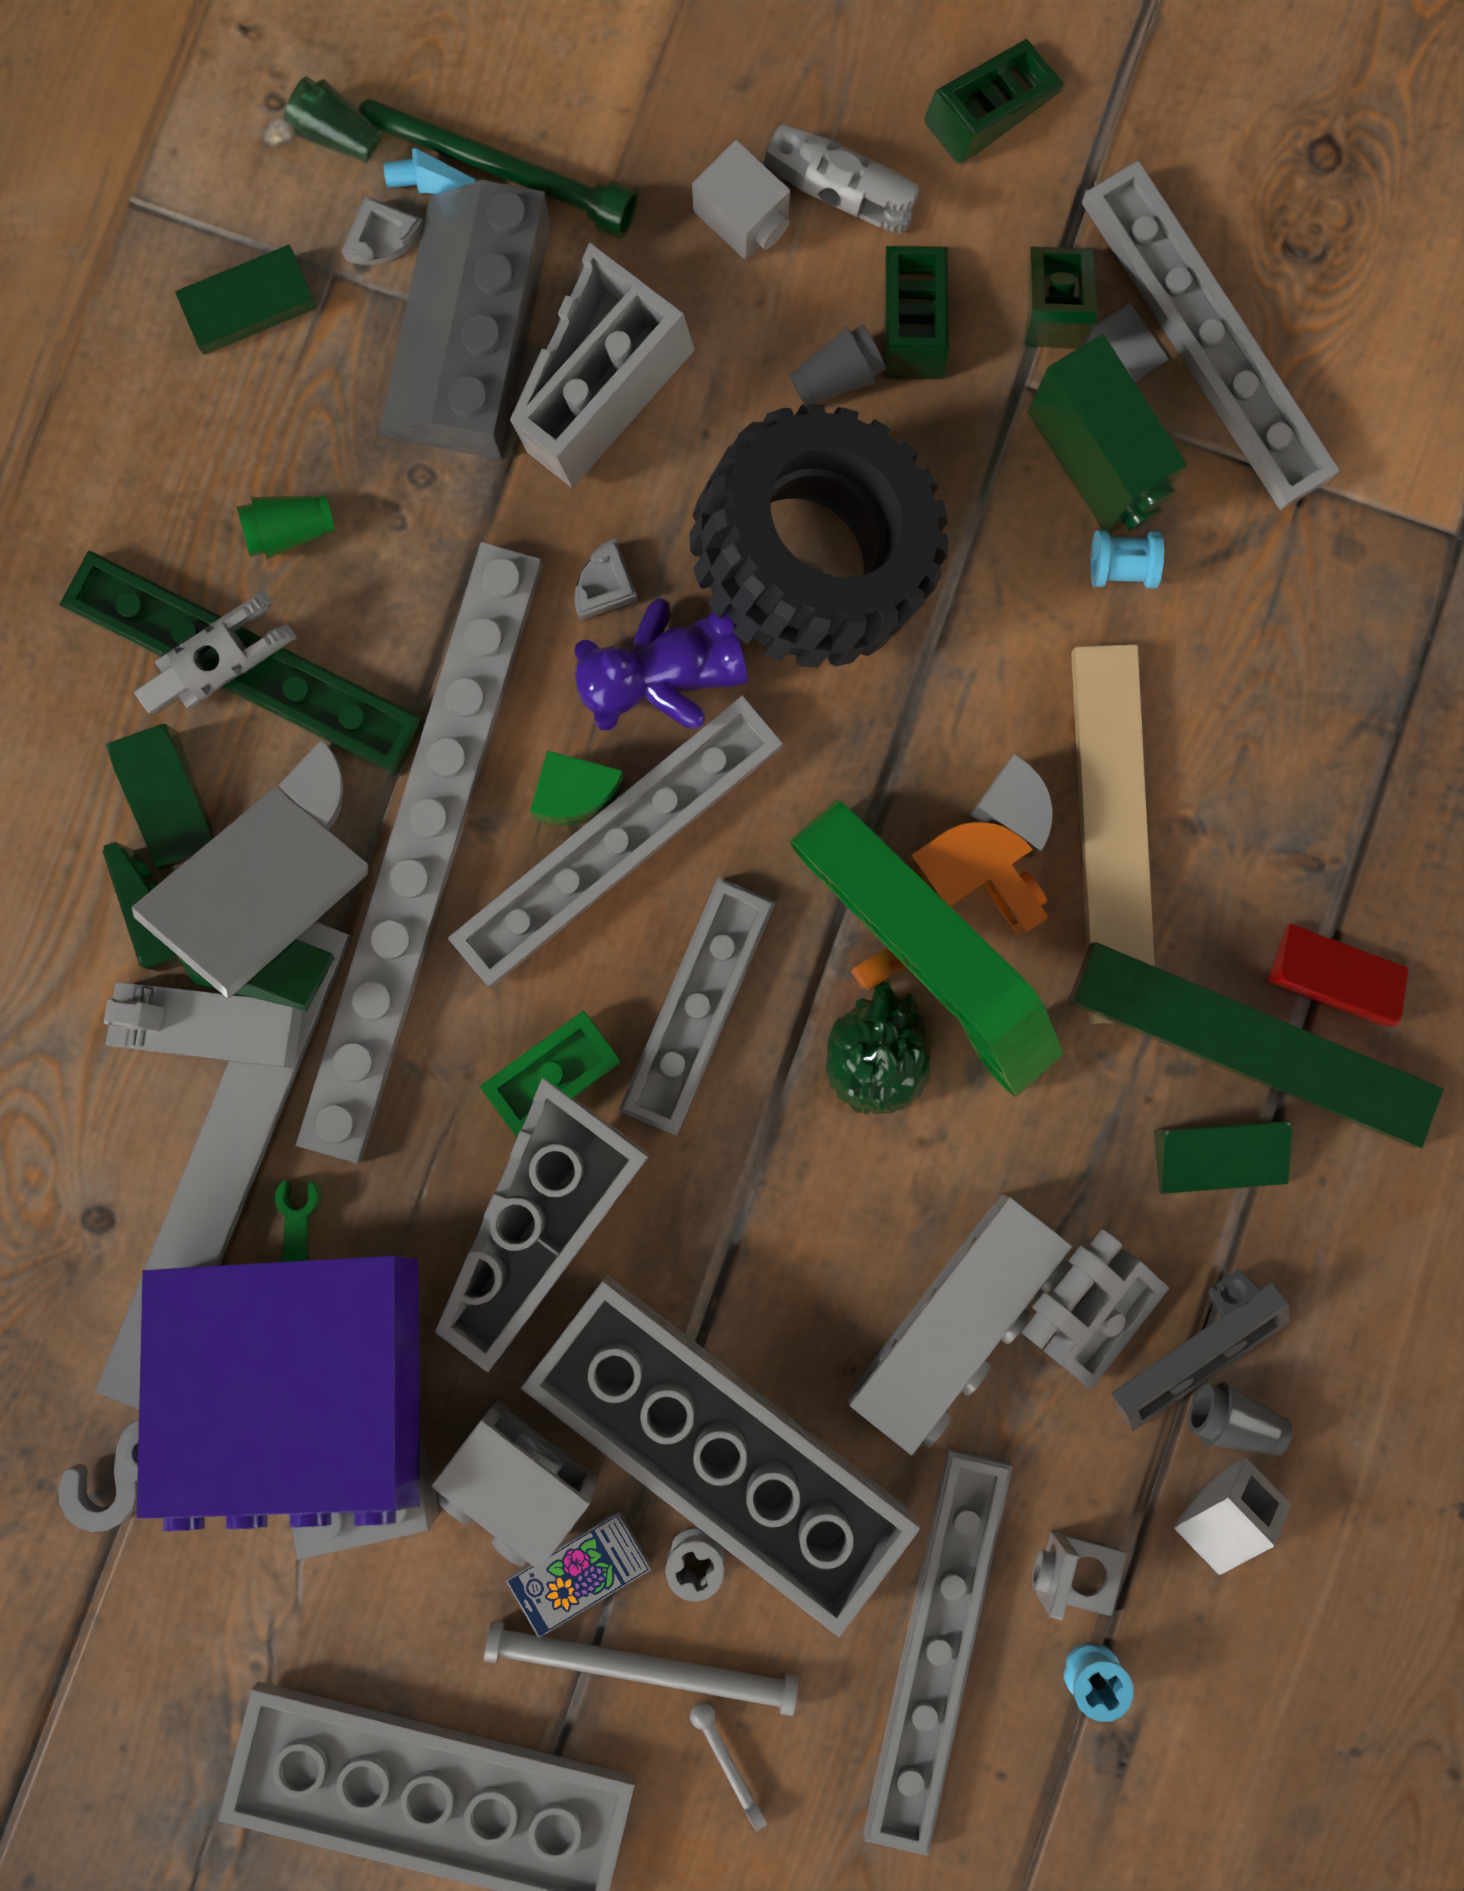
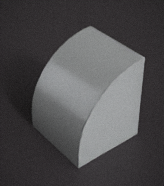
(1019, 803)
(1234, 1517)

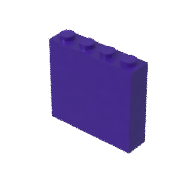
(279, 1393)

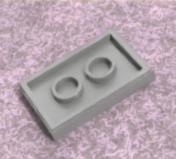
(250, 892)

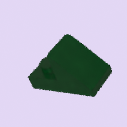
(1060, 297)

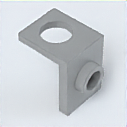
(1055, 1572)

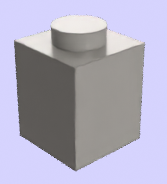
(742, 201)

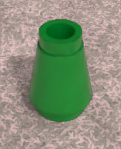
(283, 522)

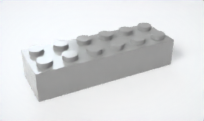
(723, 1455)

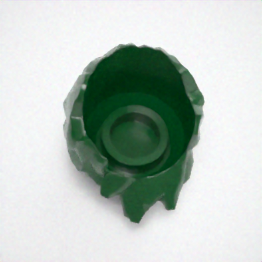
(879, 1053)

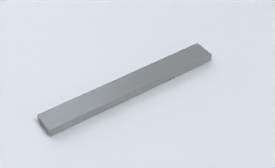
(219, 1172)

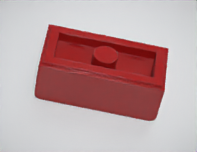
(1340, 976)

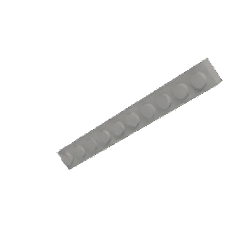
(420, 854)

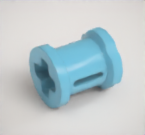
(1127, 559)
(1111, 1700)

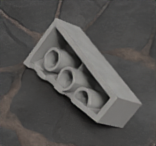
(546, 1206)

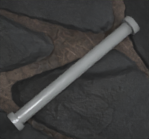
(642, 1668)

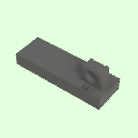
(1246, 1320)

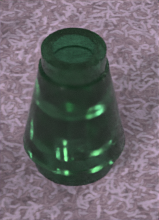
(330, 120)

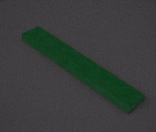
(279, 684)
(1255, 1045)

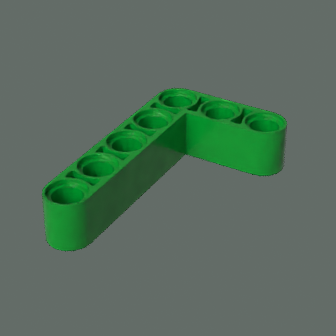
(941, 949)

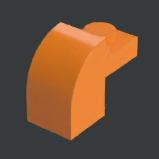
(977, 857)

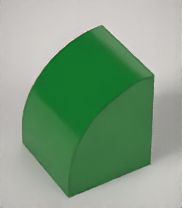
(573, 790)

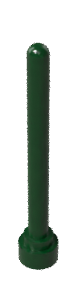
(607, 205)

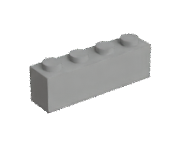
(958, 1325)

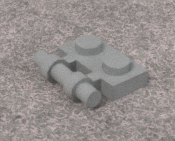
(1107, 1315)

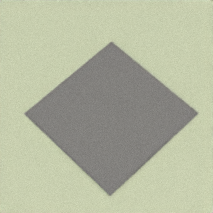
(1131, 342)

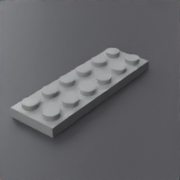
(424, 1796)

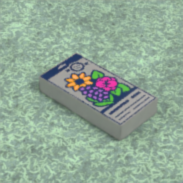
(579, 1573)

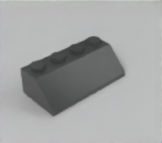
(468, 318)

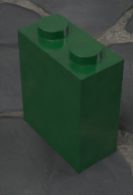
(1106, 436)

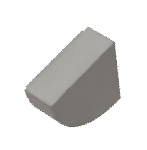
(381, 233)
(604, 583)
(317, 785)

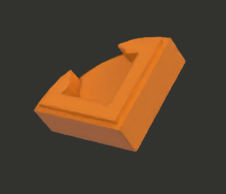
(877, 969)

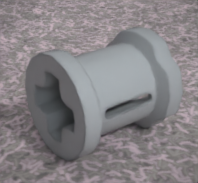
(685, 1580)

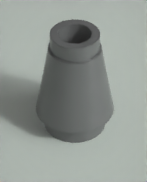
(839, 367)
(1235, 1421)

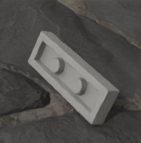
(202, 1025)

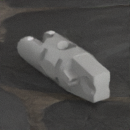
(842, 178)
(184, 669)

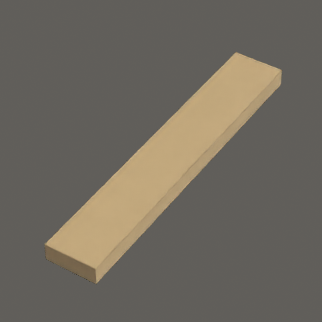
(1112, 801)

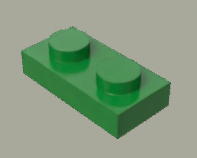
(567, 1058)

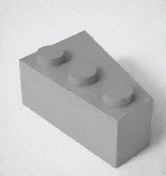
(600, 369)

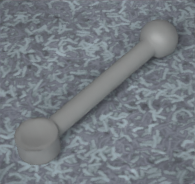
(703, 1718)

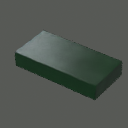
(246, 299)

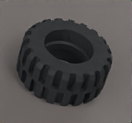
(864, 482)

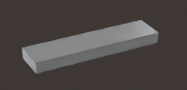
(697, 1006)

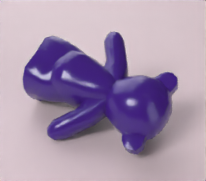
(658, 667)

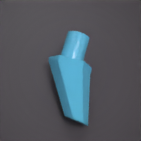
(425, 172)

